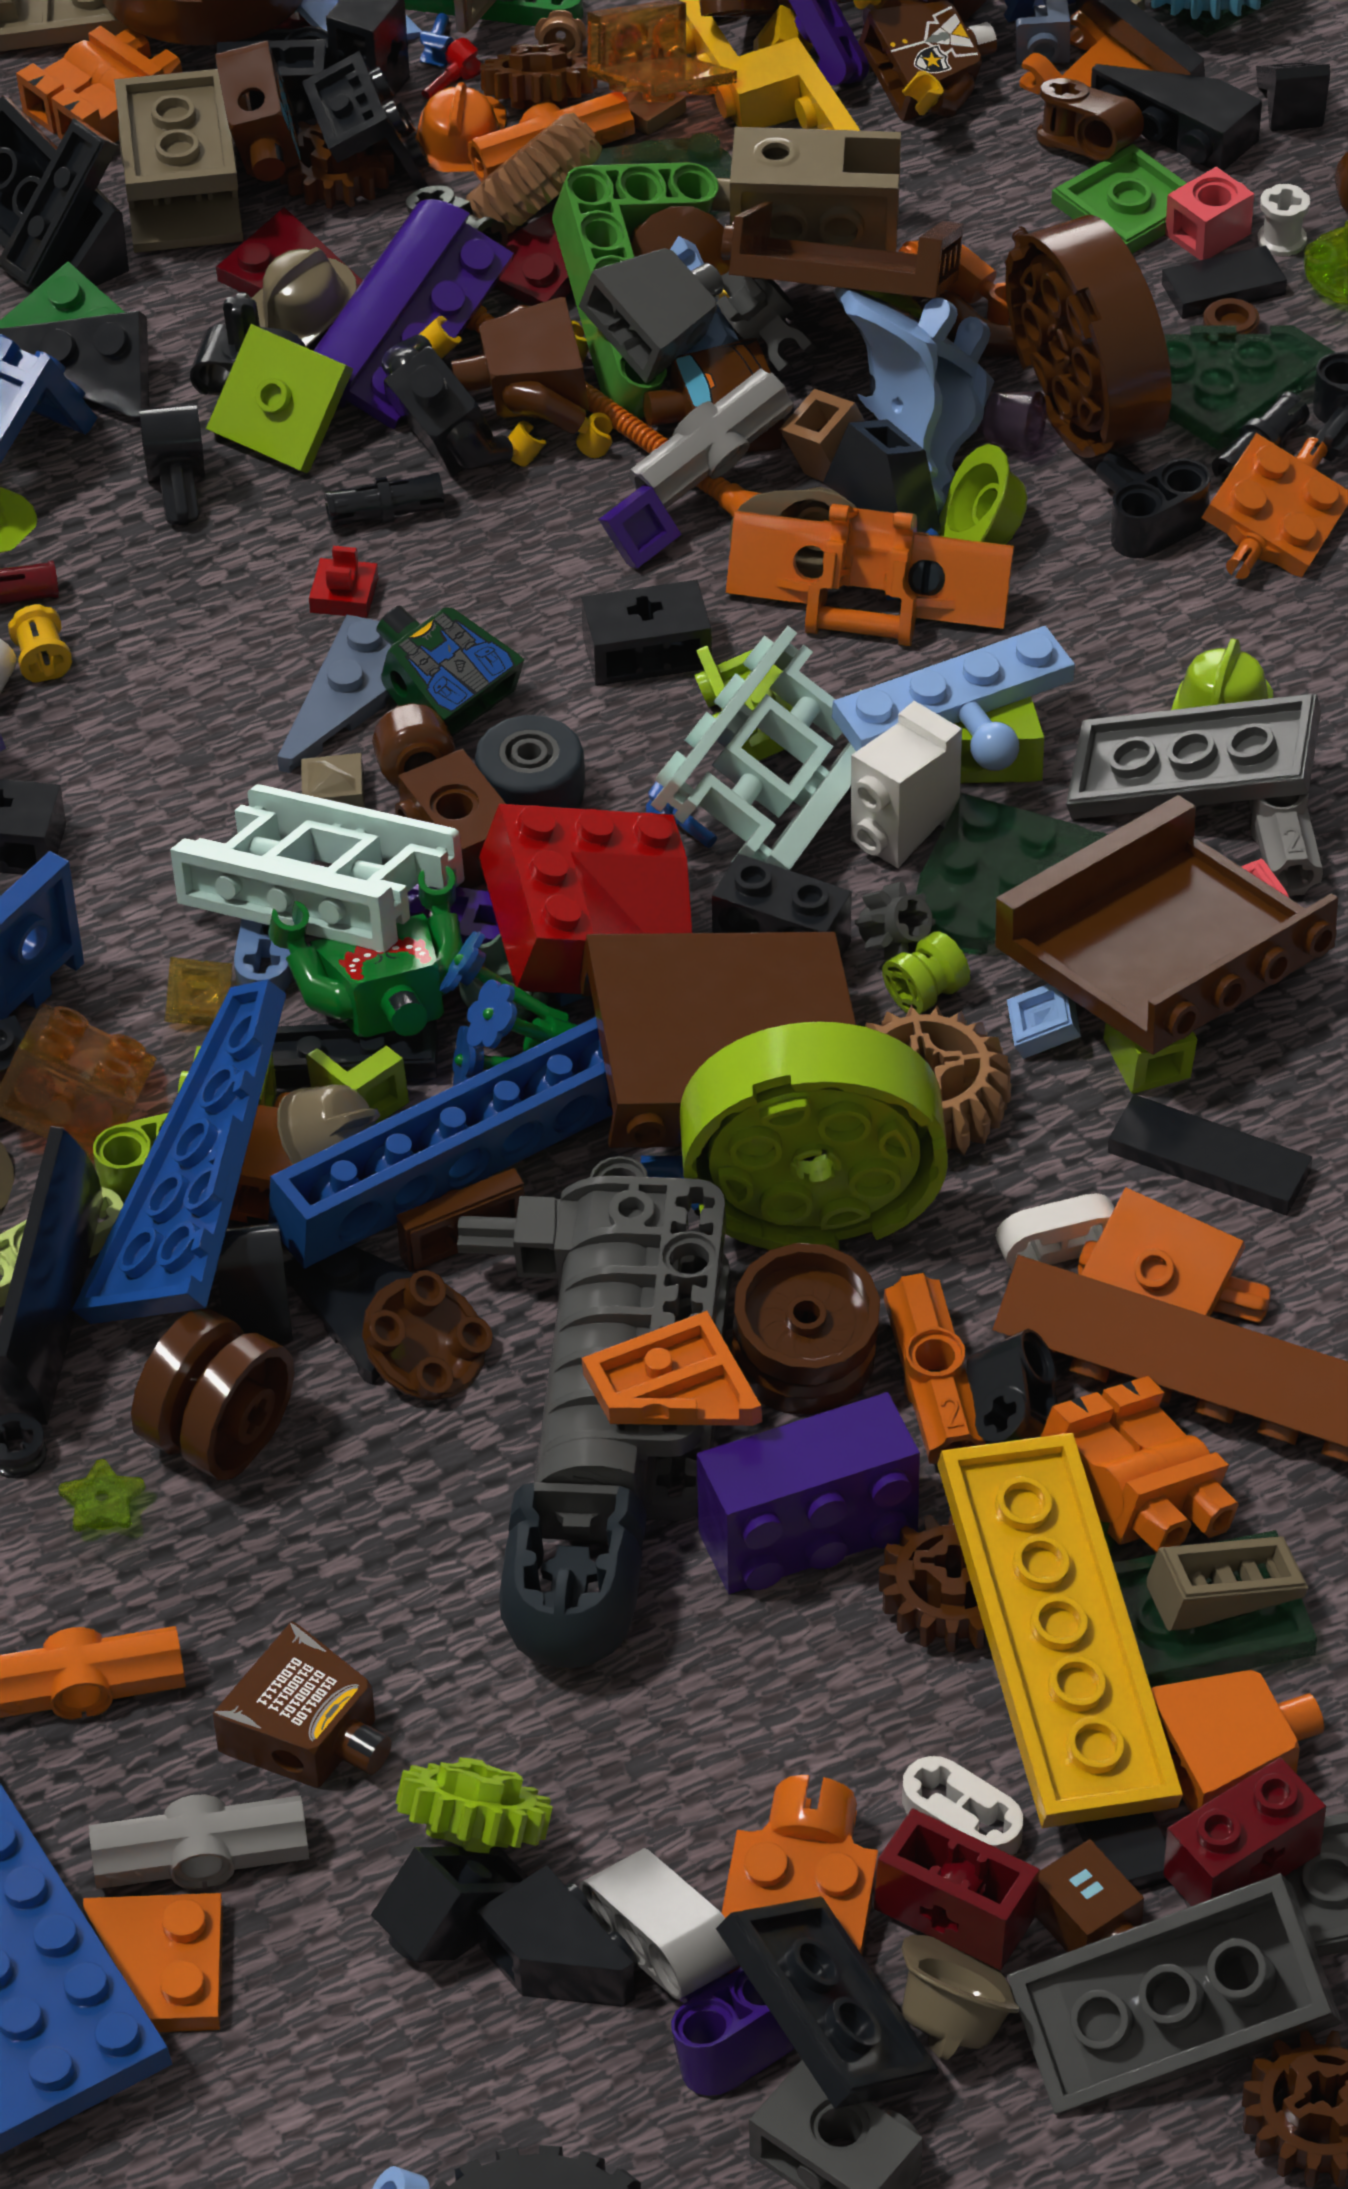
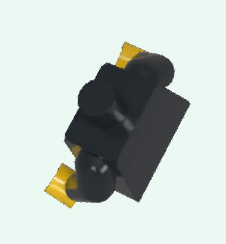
(443, 410)

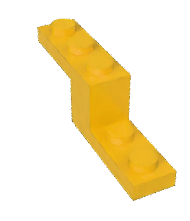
(771, 82)

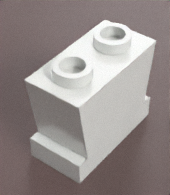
(905, 784)

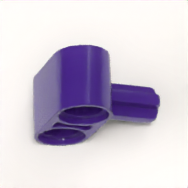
(725, 2035)

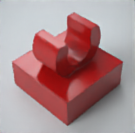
(343, 584)

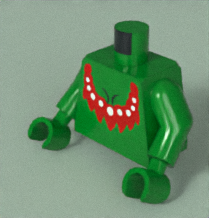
(376, 988)

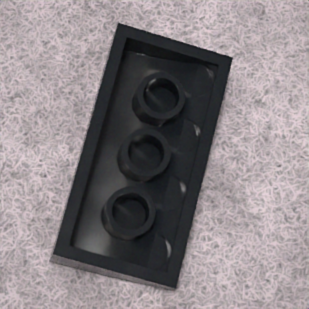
(48, 1277)

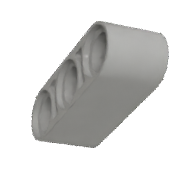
(661, 1921)

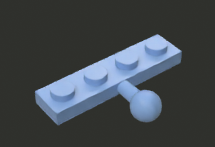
(964, 692)

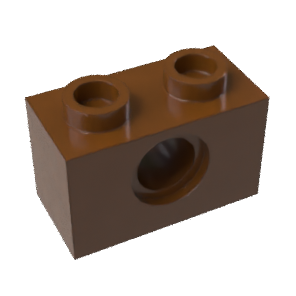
(456, 796)

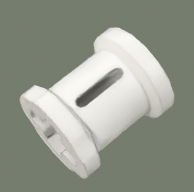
(1284, 213)

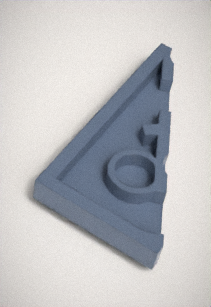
(343, 692)

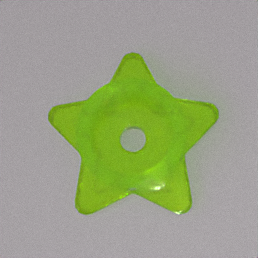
(106, 1513)

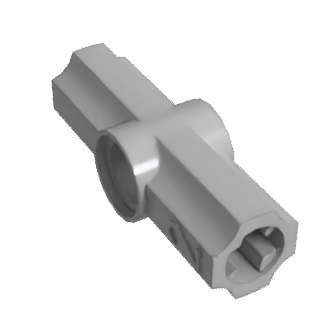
(713, 437)
(1287, 841)
(198, 1842)

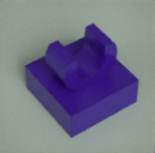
(640, 526)

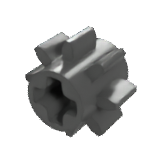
(894, 920)

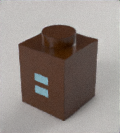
(1086, 1898)

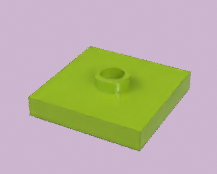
(279, 398)

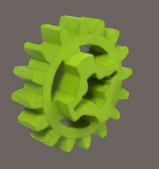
(474, 1805)

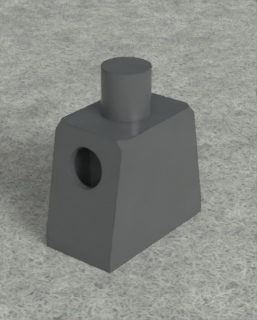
(652, 308)

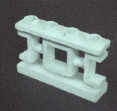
(811, 788)
(270, 866)

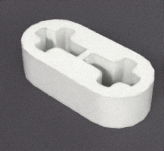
(1054, 1230)
(966, 1801)

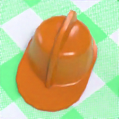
(454, 119)

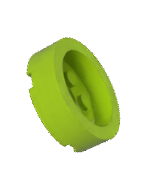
(809, 1089)

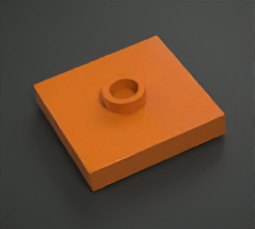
(1164, 1254)

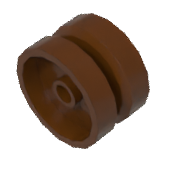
(805, 1328)
(212, 1393)

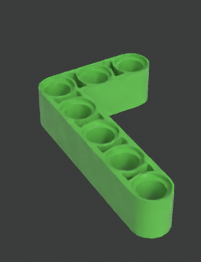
(593, 230)

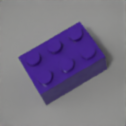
(808, 1493)

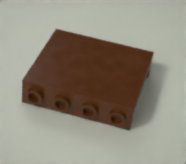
(765, 257)
(1158, 928)
(684, 997)

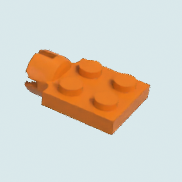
(805, 1857)

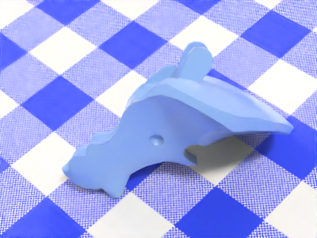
(922, 377)

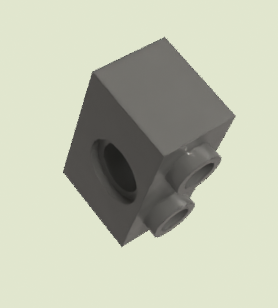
(798, 2120)

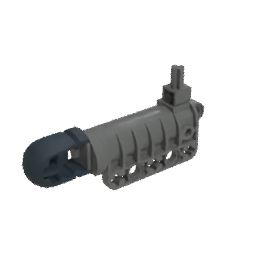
(620, 1273)

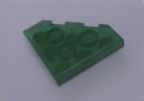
(1234, 377)

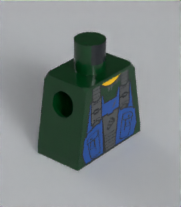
(446, 665)

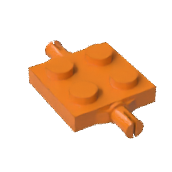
(1277, 506)

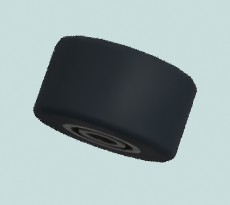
(533, 762)

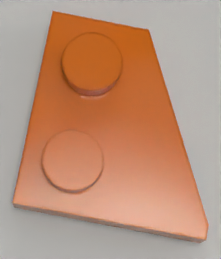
(673, 1378)
(166, 1954)

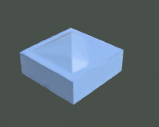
(1042, 1020)

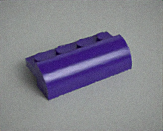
(425, 272)

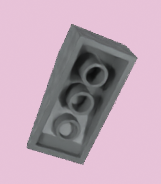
(1175, 1996)

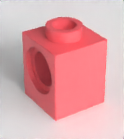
(1209, 214)

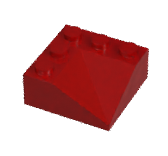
(577, 875)

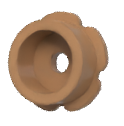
(561, 21)

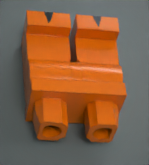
(84, 84)
(1144, 1467)

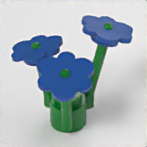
(494, 1013)

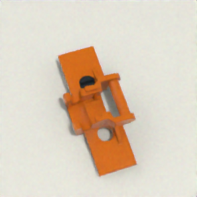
(872, 550)

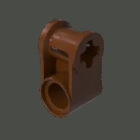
(1081, 116)

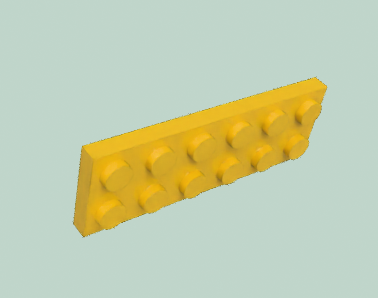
(1059, 1631)

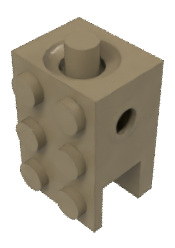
(178, 161)
(821, 184)

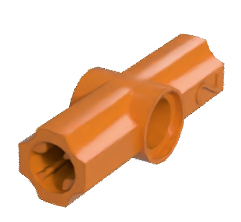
(605, 115)
(926, 1343)
(86, 1672)

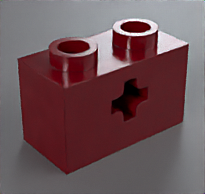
(1245, 1835)
(956, 1888)

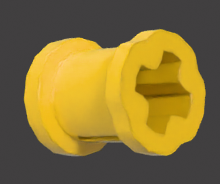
(48, 628)

